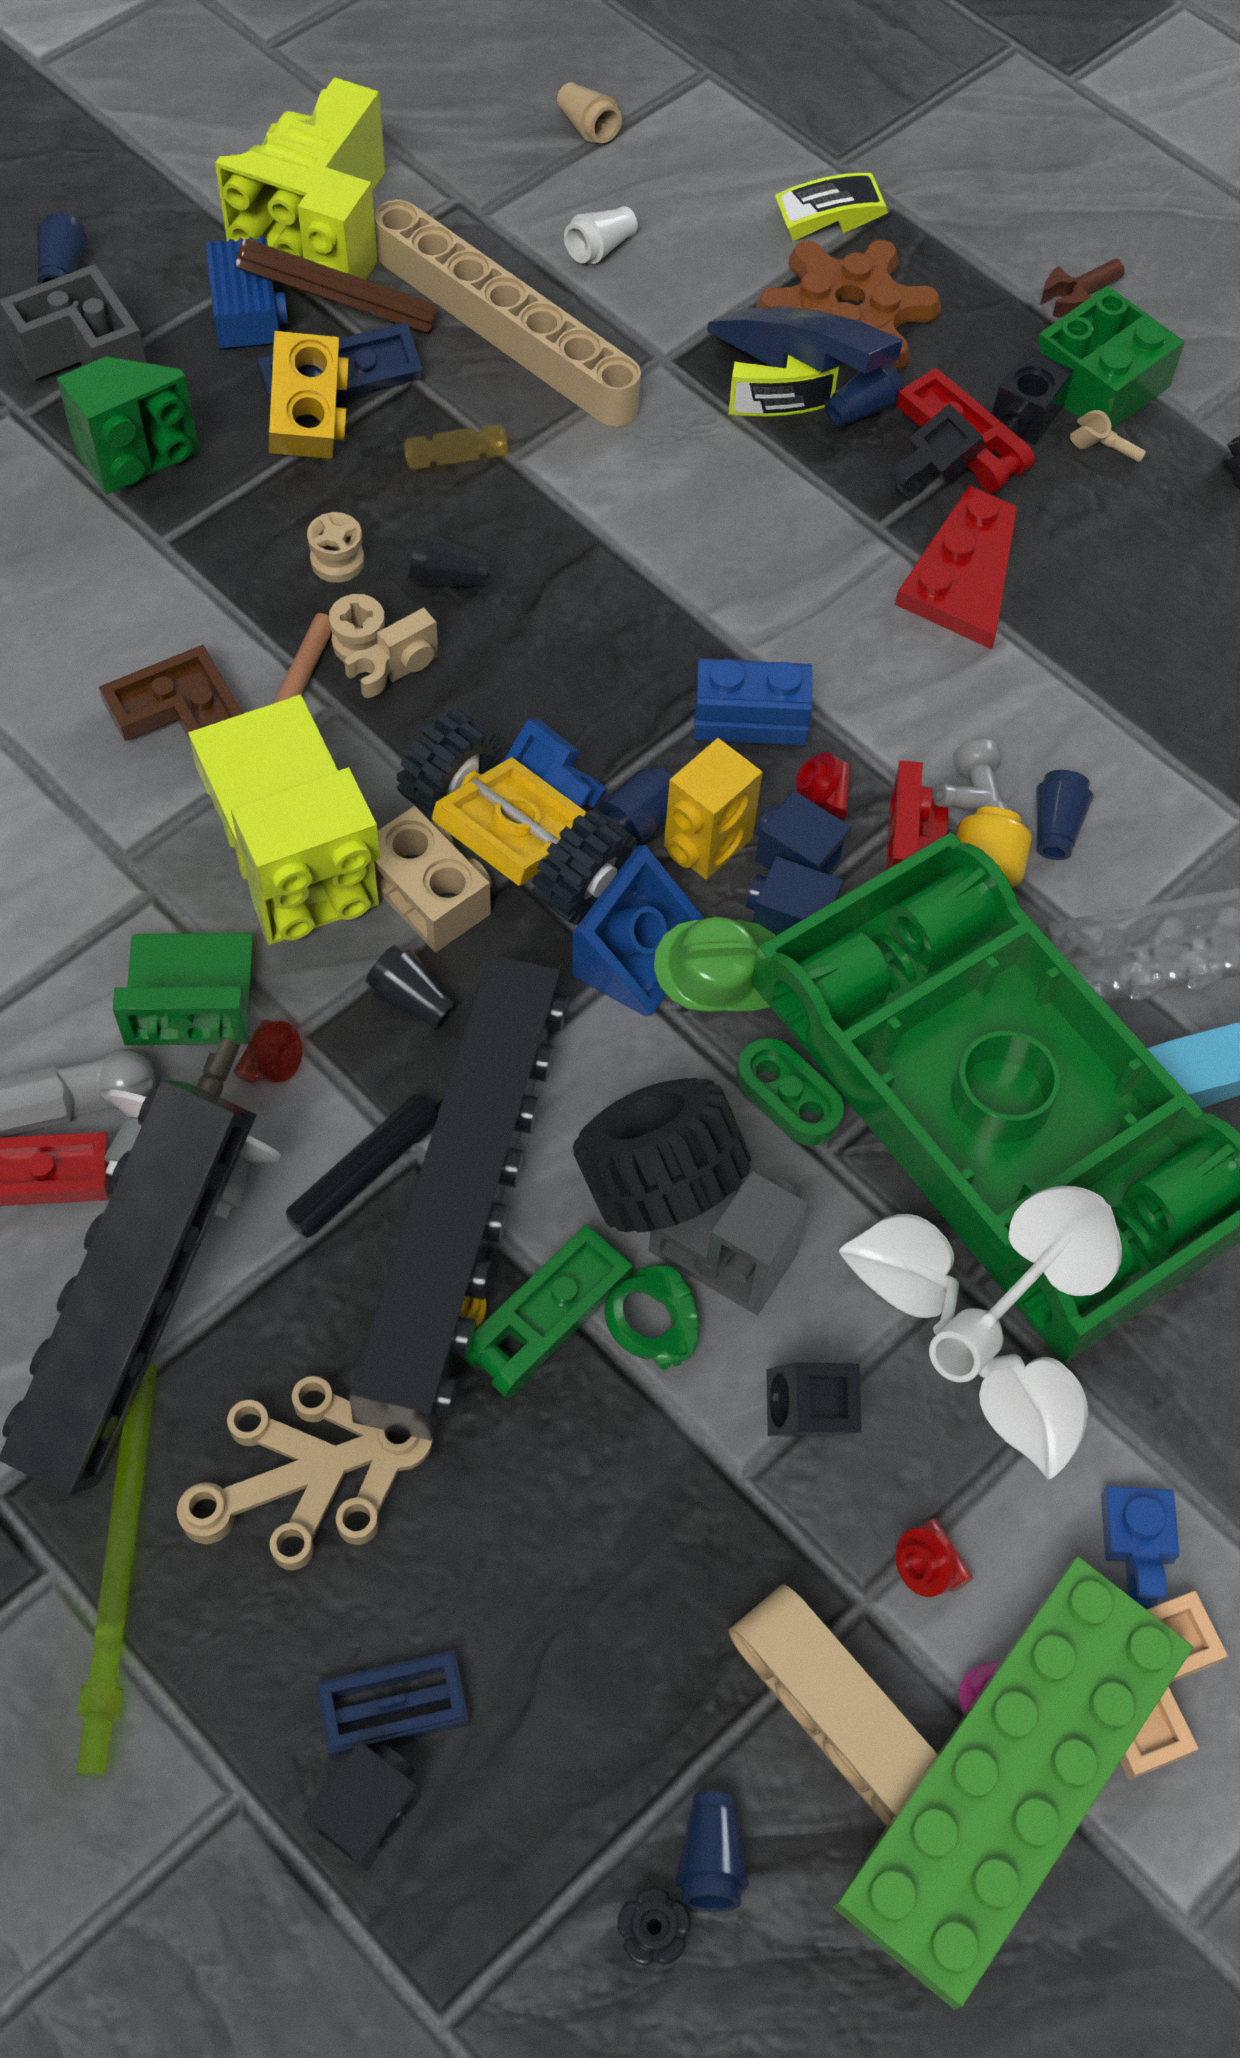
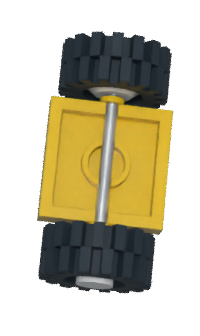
(512, 815)

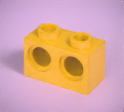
(301, 395)
(711, 808)

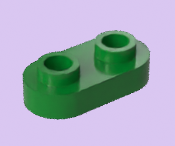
(794, 1092)

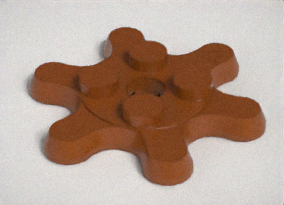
(858, 279)

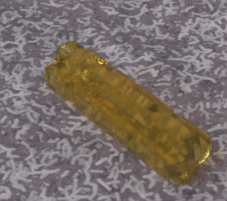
(455, 446)

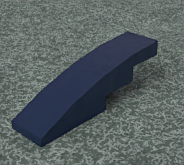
(807, 335)

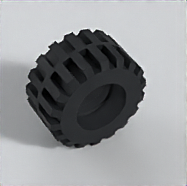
(662, 1155)

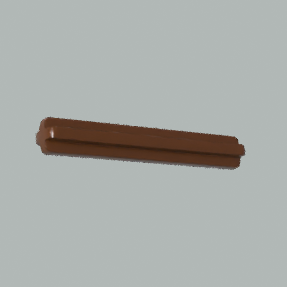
(335, 285)

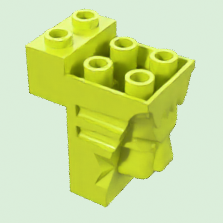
(312, 181)
(290, 817)

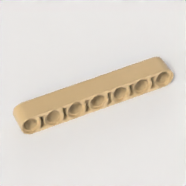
(508, 313)

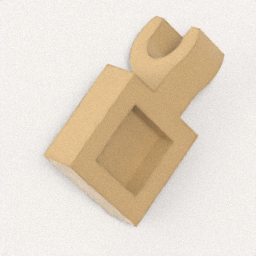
(400, 650)

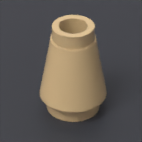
(591, 112)

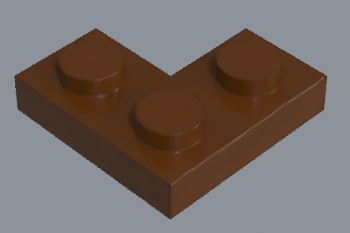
(175, 689)

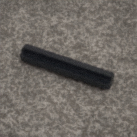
(361, 1165)

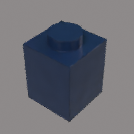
(802, 835)
(790, 894)

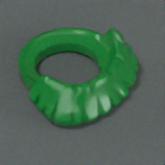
(668, 1287)

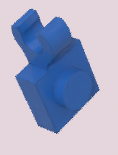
(553, 760)
(1144, 1534)

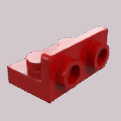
(912, 815)

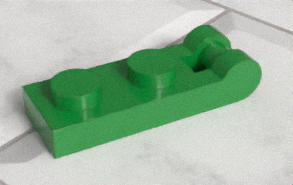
(548, 1309)

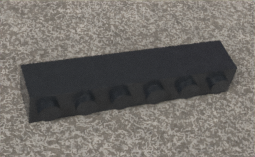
(125, 1286)

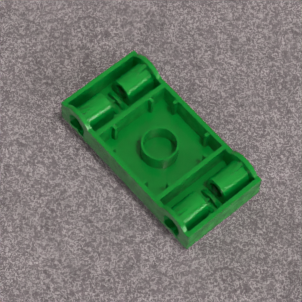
(1004, 1079)

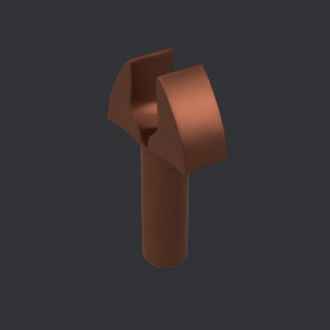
(1077, 290)

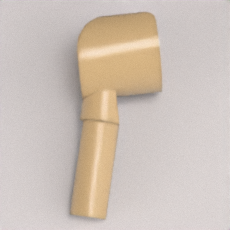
(1097, 428)

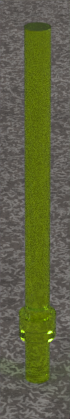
(101, 1697)

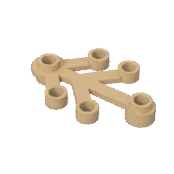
(317, 1468)

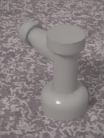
(978, 762)

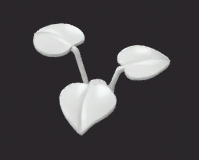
(1068, 1238)

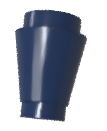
(59, 245)
(864, 395)
(1060, 811)
(712, 1855)

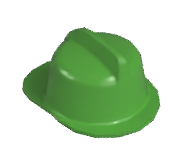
(711, 964)

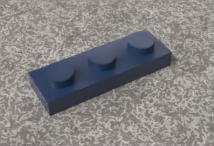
(374, 361)

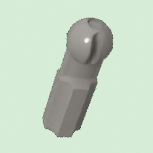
(57, 1094)

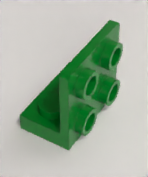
(186, 989)

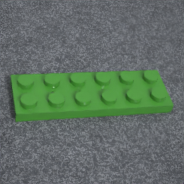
(1013, 1783)

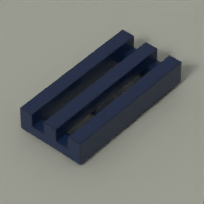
(398, 1731)

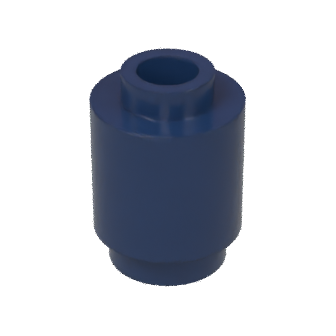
(640, 803)

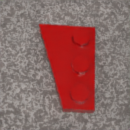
(964, 569)

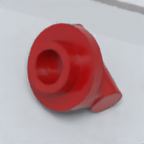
(825, 783)
(930, 1561)

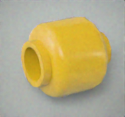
(1001, 838)

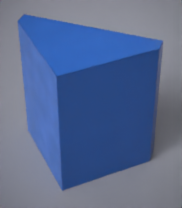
(623, 929)

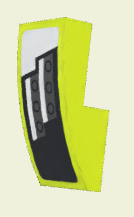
(844, 198)
(779, 391)

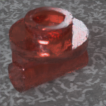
(271, 1053)

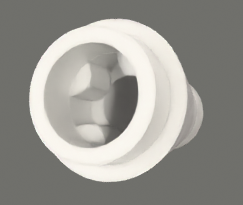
(598, 233)

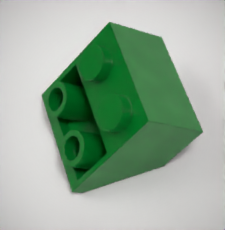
(1116, 355)
(128, 419)

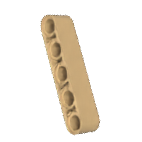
(833, 1700)

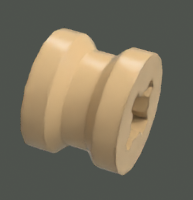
(337, 533)
(346, 620)

